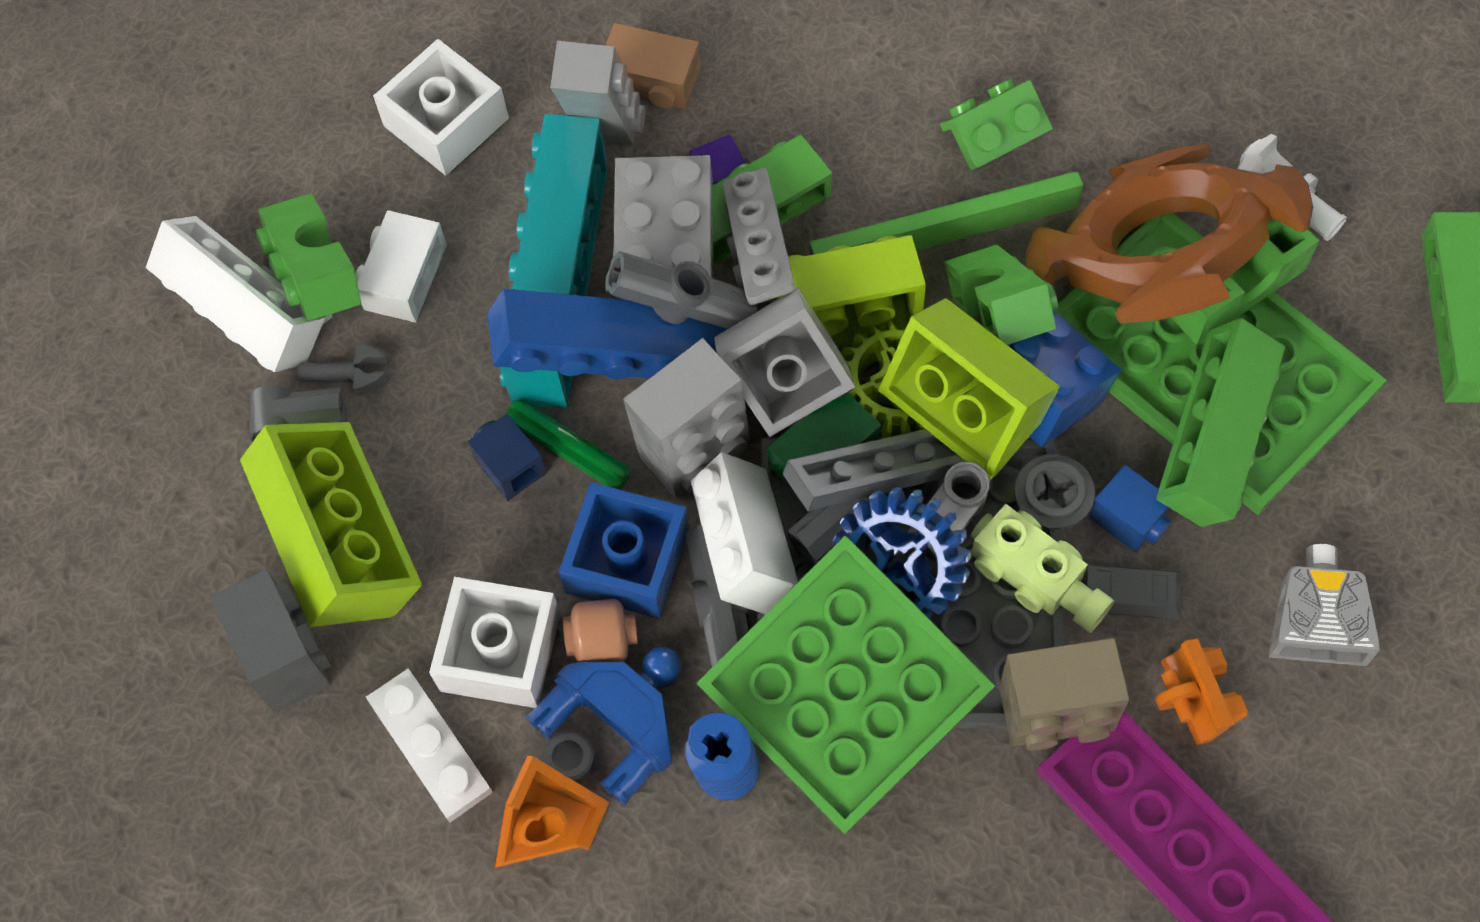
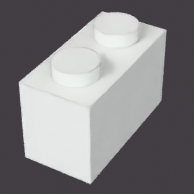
(400, 265)

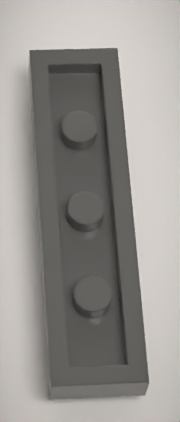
(869, 467)

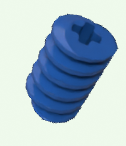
(722, 756)

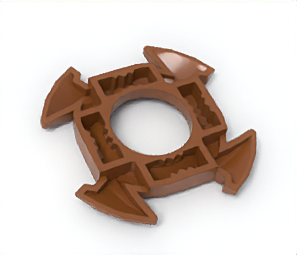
(1162, 185)

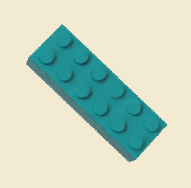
(558, 233)

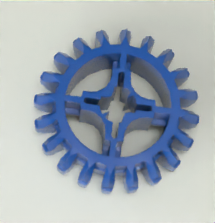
(888, 539)

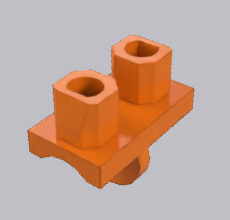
(1195, 694)

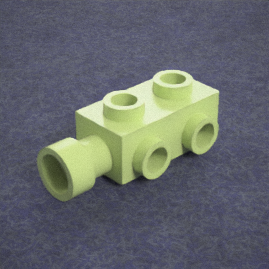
(1022, 567)

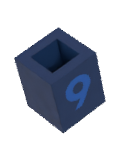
(506, 456)

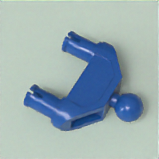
(625, 704)

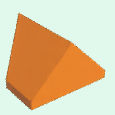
(547, 815)

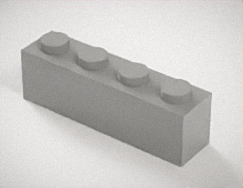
(595, 84)

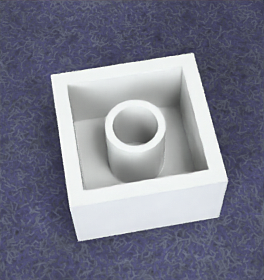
(441, 106)
(495, 642)

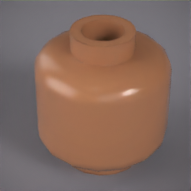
(599, 631)

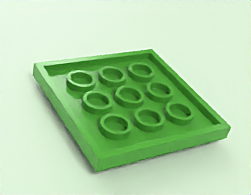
(846, 684)

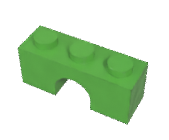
(302, 257)
(1277, 263)
(1004, 292)

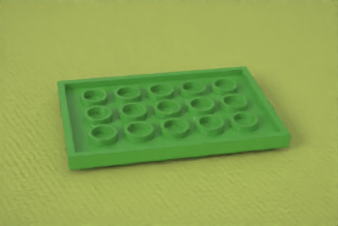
(1309, 405)

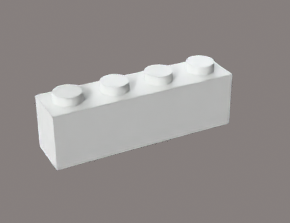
(232, 293)

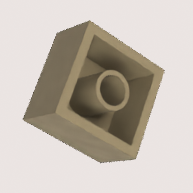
(1063, 694)

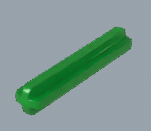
(569, 445)

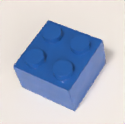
(1078, 369)
(625, 549)

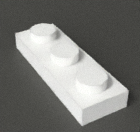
(429, 745)

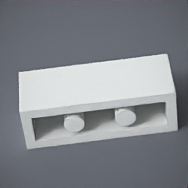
(743, 533)

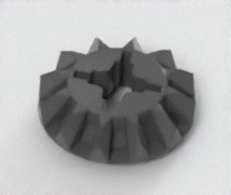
(1059, 473)

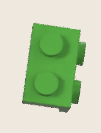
(998, 123)

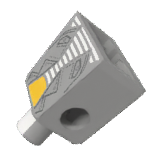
(1324, 613)

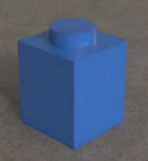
(1130, 510)

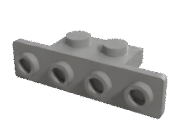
(757, 238)

